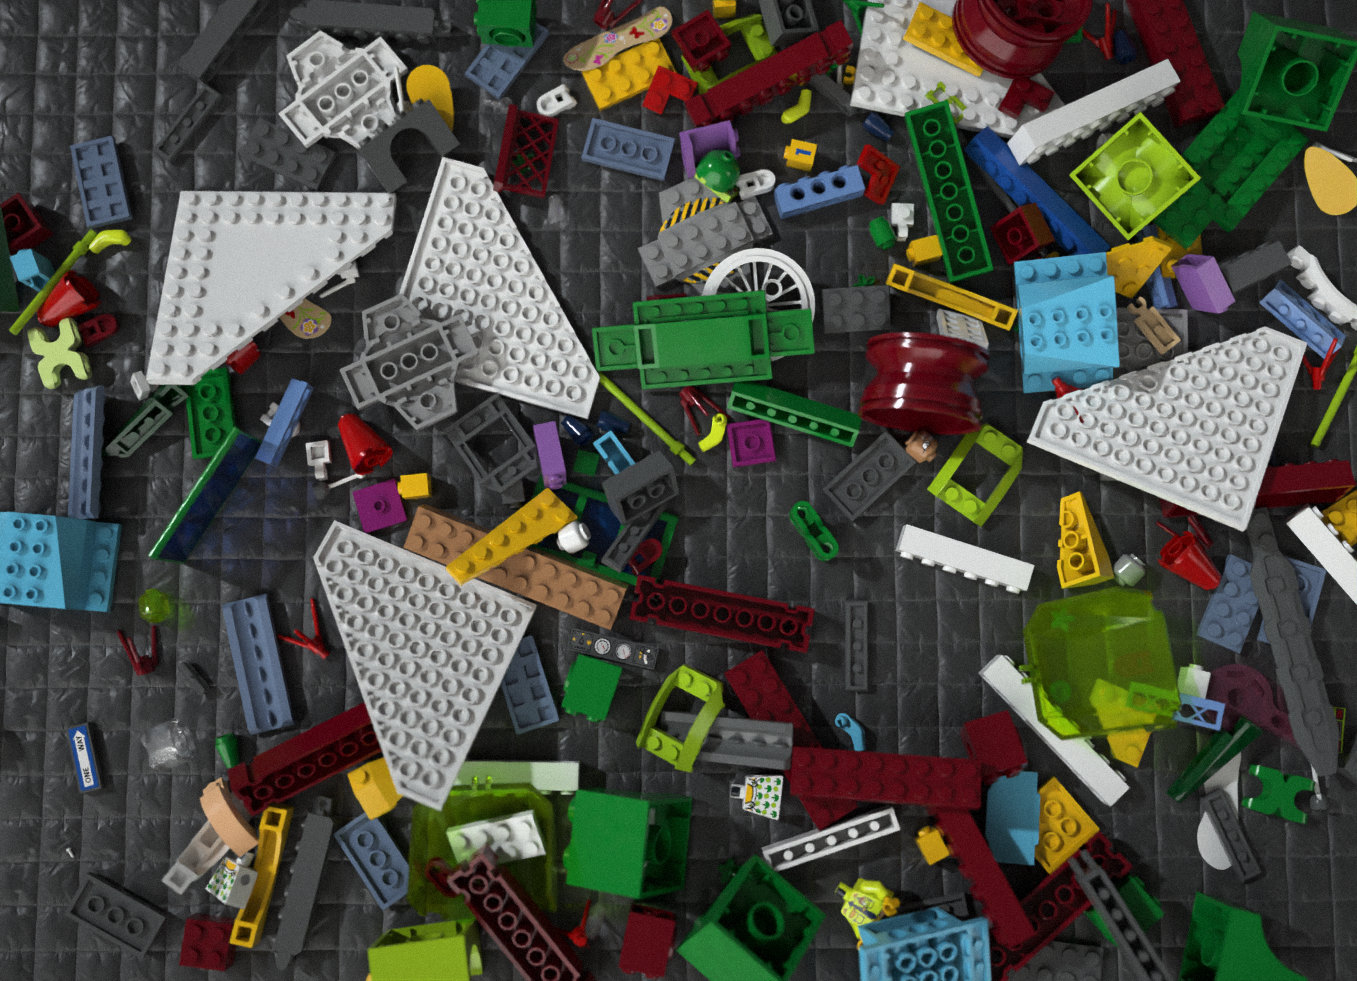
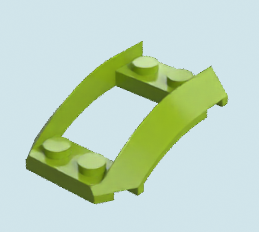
(756, 39)
(962, 499)
(663, 744)

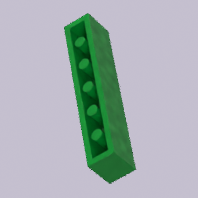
(795, 412)

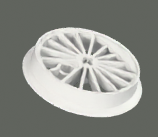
(772, 257)

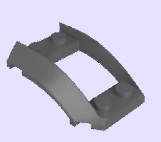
(479, 420)

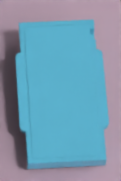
(1013, 818)

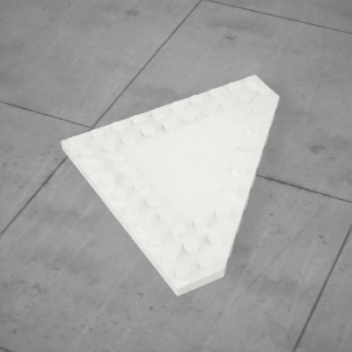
(897, 75)
(247, 262)
(480, 267)
(1184, 426)
(420, 652)

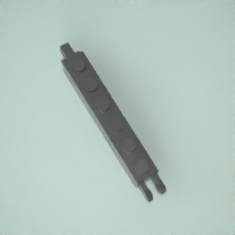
(372, 21)
(306, 882)
(1119, 920)

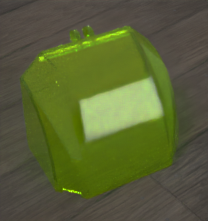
(1101, 665)
(473, 804)

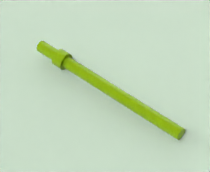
(79, 249)
(1335, 403)
(675, 446)

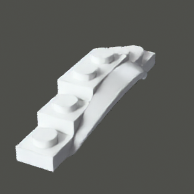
(1323, 294)
(200, 854)

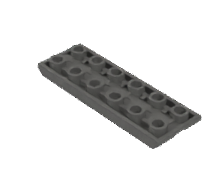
(737, 739)

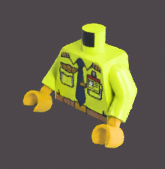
(866, 903)

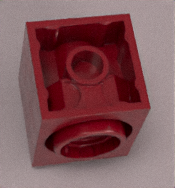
(997, 745)
(648, 941)

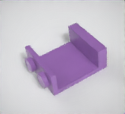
(700, 141)

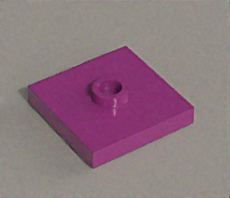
(751, 443)
(380, 506)

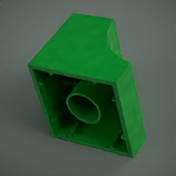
(1293, 70)
(628, 841)
(752, 928)
(1229, 945)

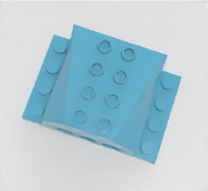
(1066, 321)
(57, 561)
(925, 948)

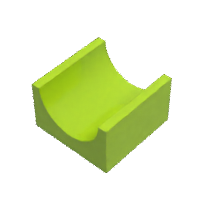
(428, 952)

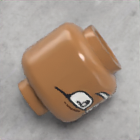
(921, 446)

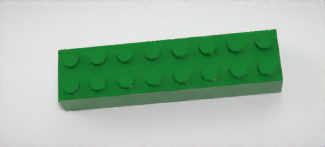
(948, 192)

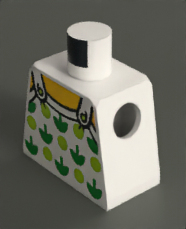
(760, 794)
(234, 880)

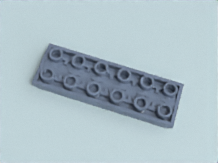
(86, 453)
(258, 664)

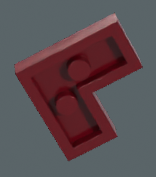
(1023, 92)

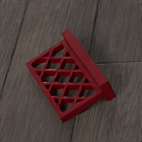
(507, 148)

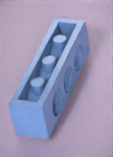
(789, 206)

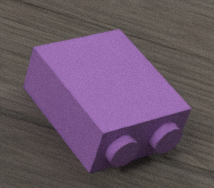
(1203, 283)
(550, 455)

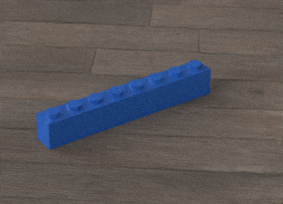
(1027, 187)

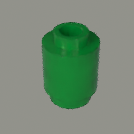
(882, 233)

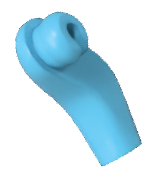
(853, 728)

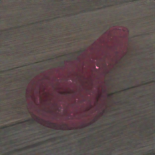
(1254, 707)

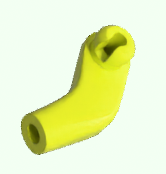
(799, 110)
(107, 238)
(717, 432)

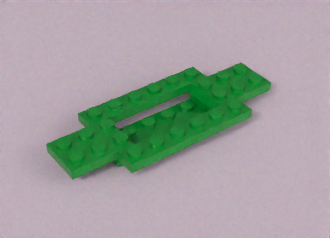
(1223, 159)
(704, 348)

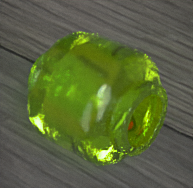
(153, 606)

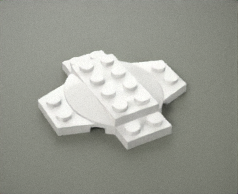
(341, 90)

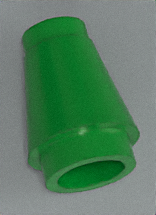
(228, 749)

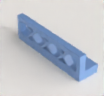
(1159, 288)
(1302, 318)
(284, 422)
(1206, 705)

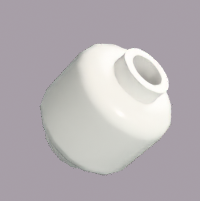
(573, 537)

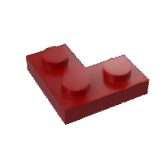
(665, 84)
(882, 171)

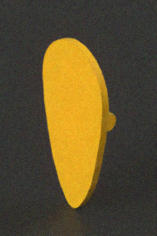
(432, 84)
(1330, 181)

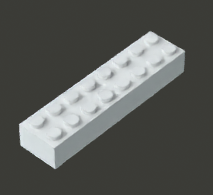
(1093, 112)

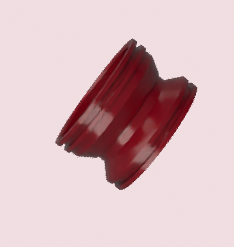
(1011, 35)
(924, 383)

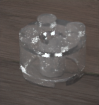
(168, 745)

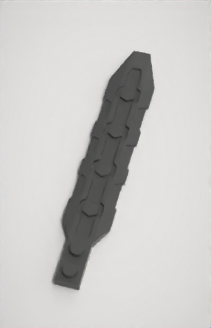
(1292, 647)

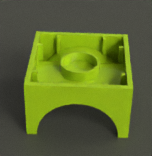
(1134, 176)

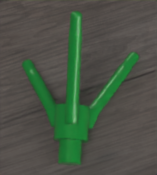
(858, 7)

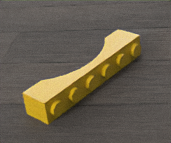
(951, 296)
(272, 840)

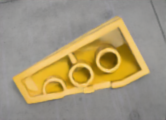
(1081, 548)
(374, 788)

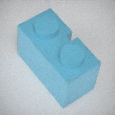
(32, 268)
(612, 450)

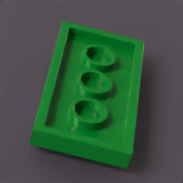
(210, 412)

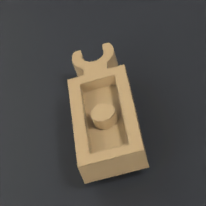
(1154, 326)

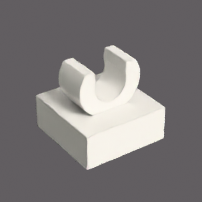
(141, 386)

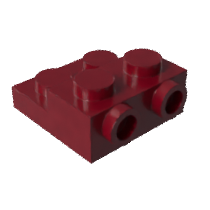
(702, 42)

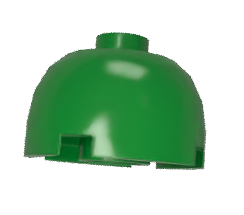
(719, 170)

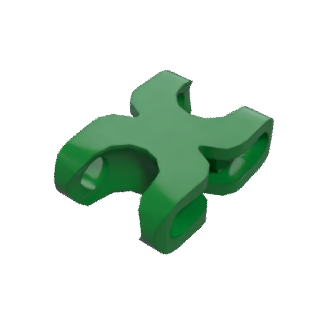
(813, 531)
(1278, 793)

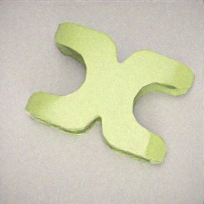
(59, 353)

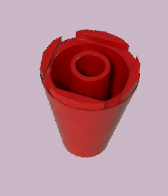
(68, 299)
(363, 444)
(1190, 561)

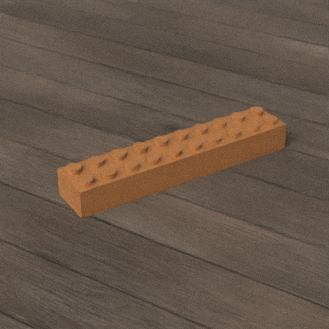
(529, 573)

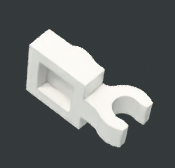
(902, 217)
(318, 455)

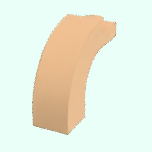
(226, 819)

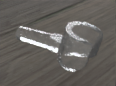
(497, 104)

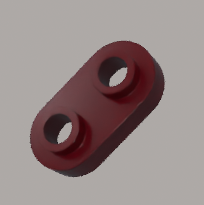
(438, 876)

